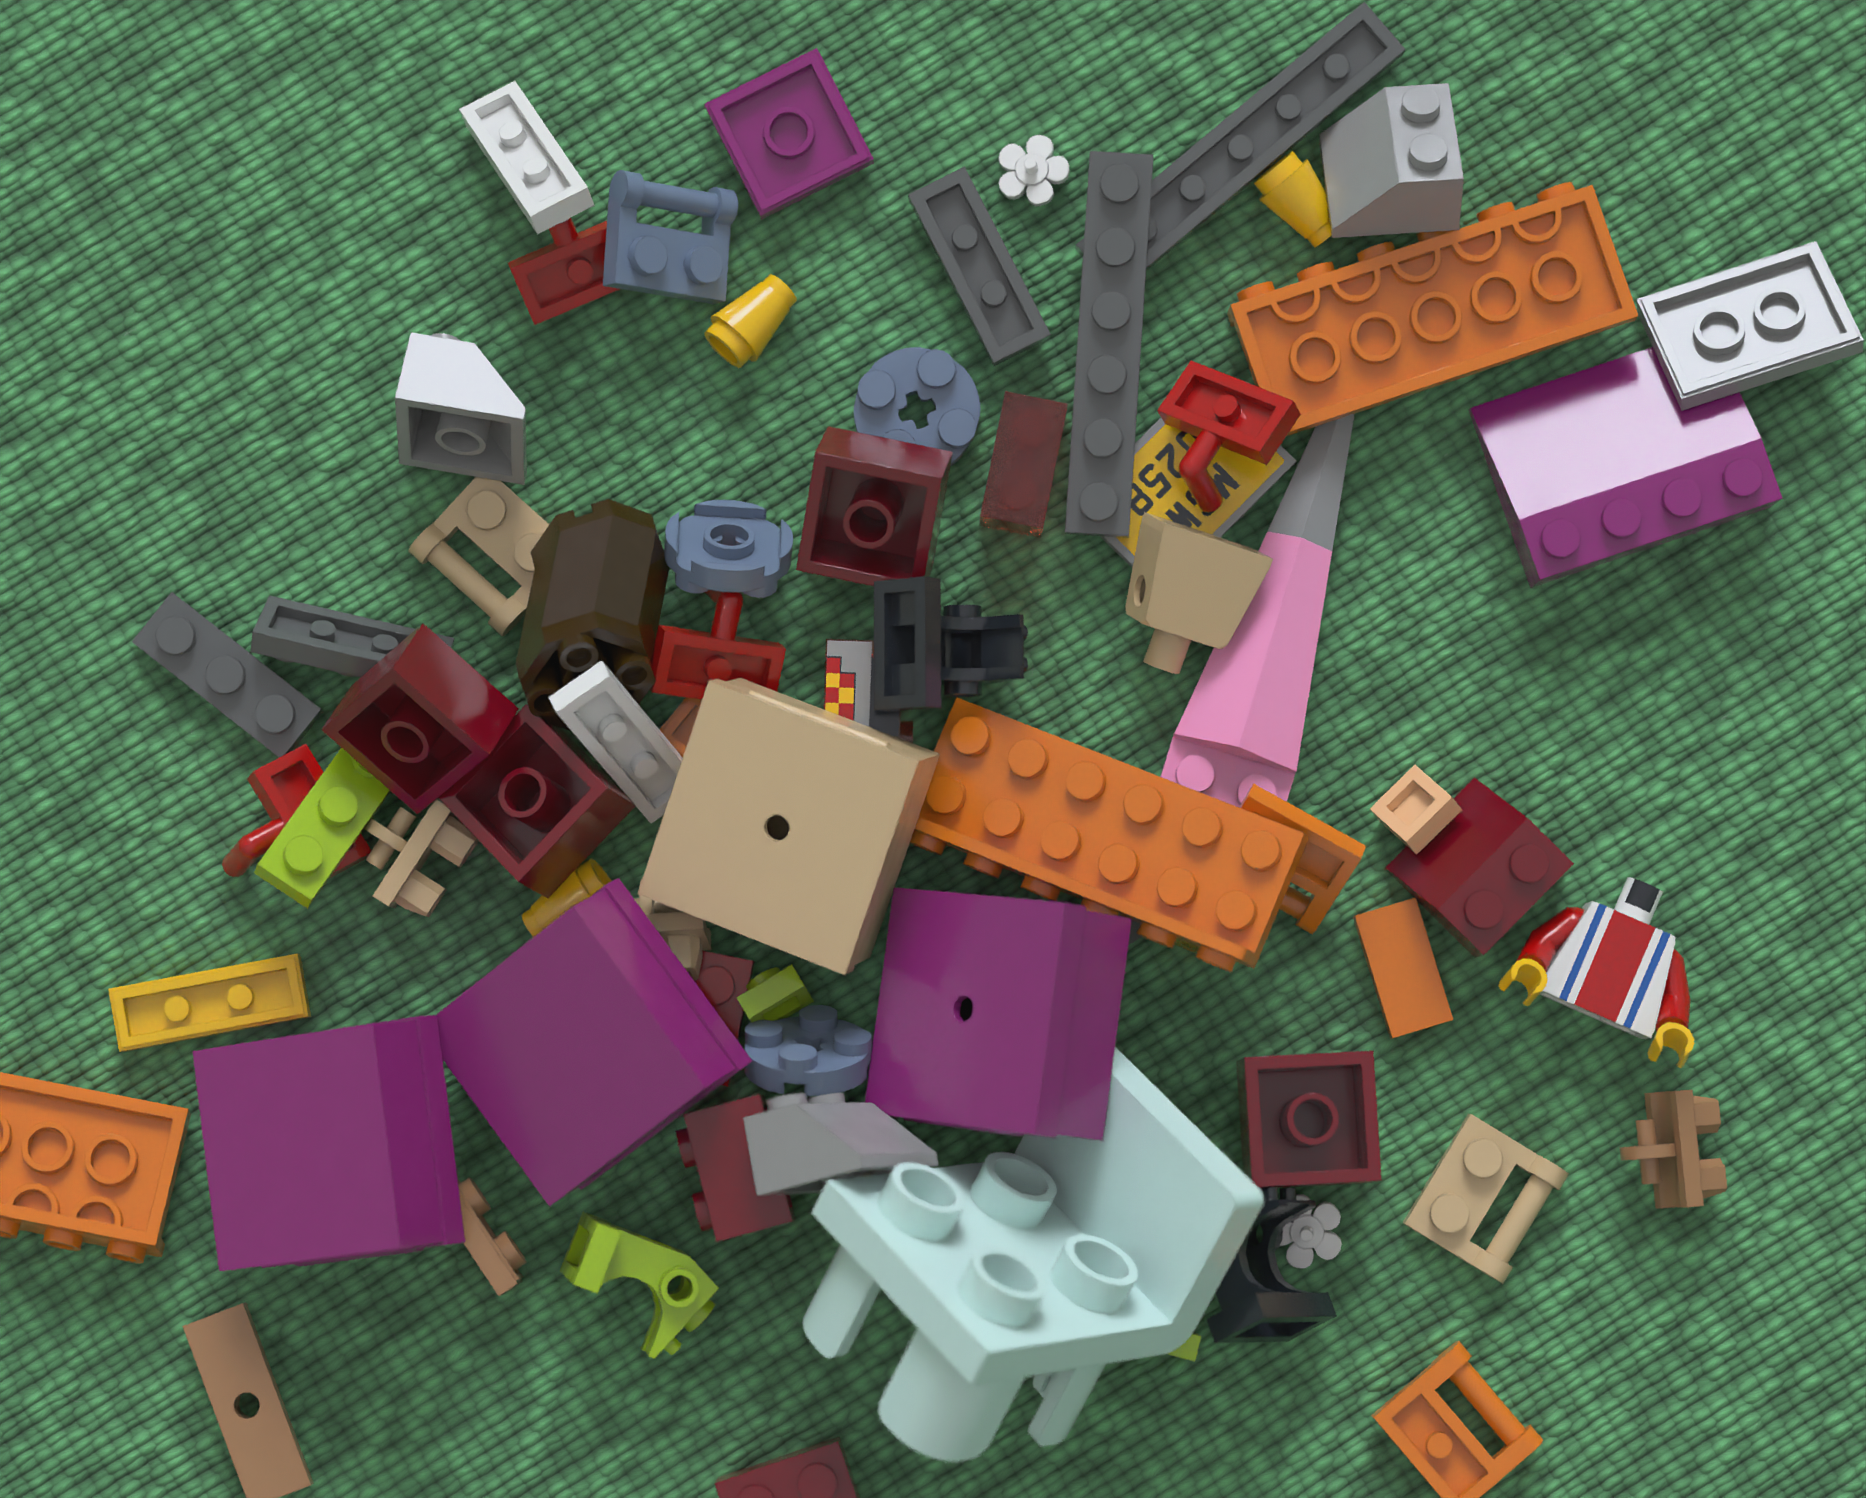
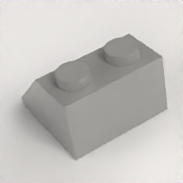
(1394, 164)
(458, 412)
(825, 1139)

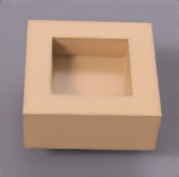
(1415, 809)

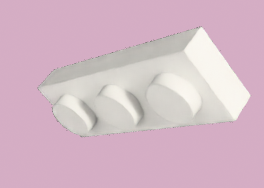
(526, 157)
(620, 738)

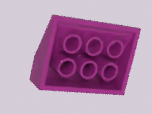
(1616, 466)

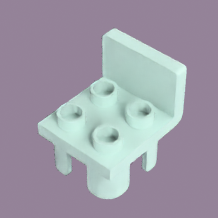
(1033, 1266)

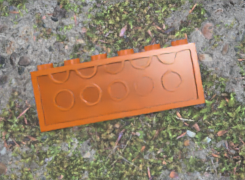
(1435, 307)
(1107, 836)
(87, 1166)

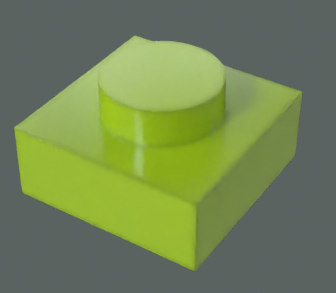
(774, 995)

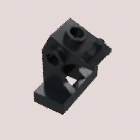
(923, 650)
(1253, 1293)

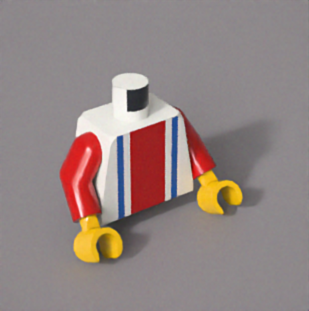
(1612, 969)

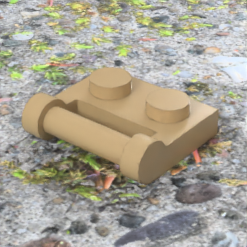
(503, 530)
(1467, 1185)

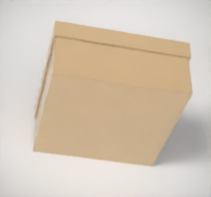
(788, 824)

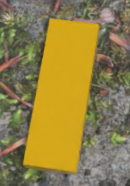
(209, 1002)

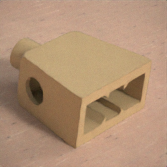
(1189, 588)

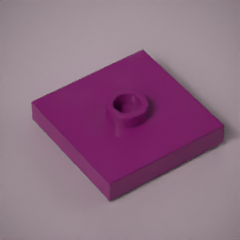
(789, 133)

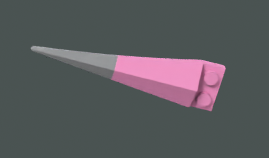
(1255, 692)

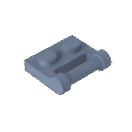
(664, 258)

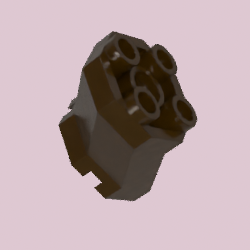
(592, 601)

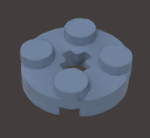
(932, 377)
(728, 549)
(809, 1051)

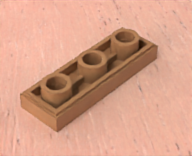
(494, 1254)
(236, 1364)

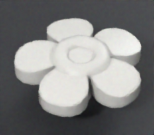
(1032, 171)
(1310, 1232)

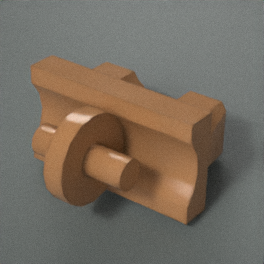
(1671, 1152)

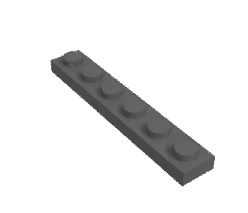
(1266, 128)
(1109, 344)

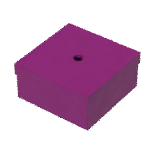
(998, 1014)
(586, 1043)
(329, 1145)

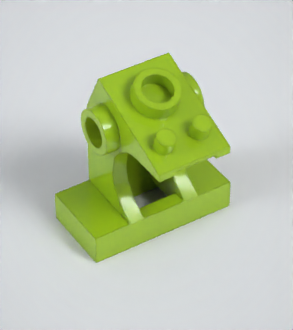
(609, 1252)

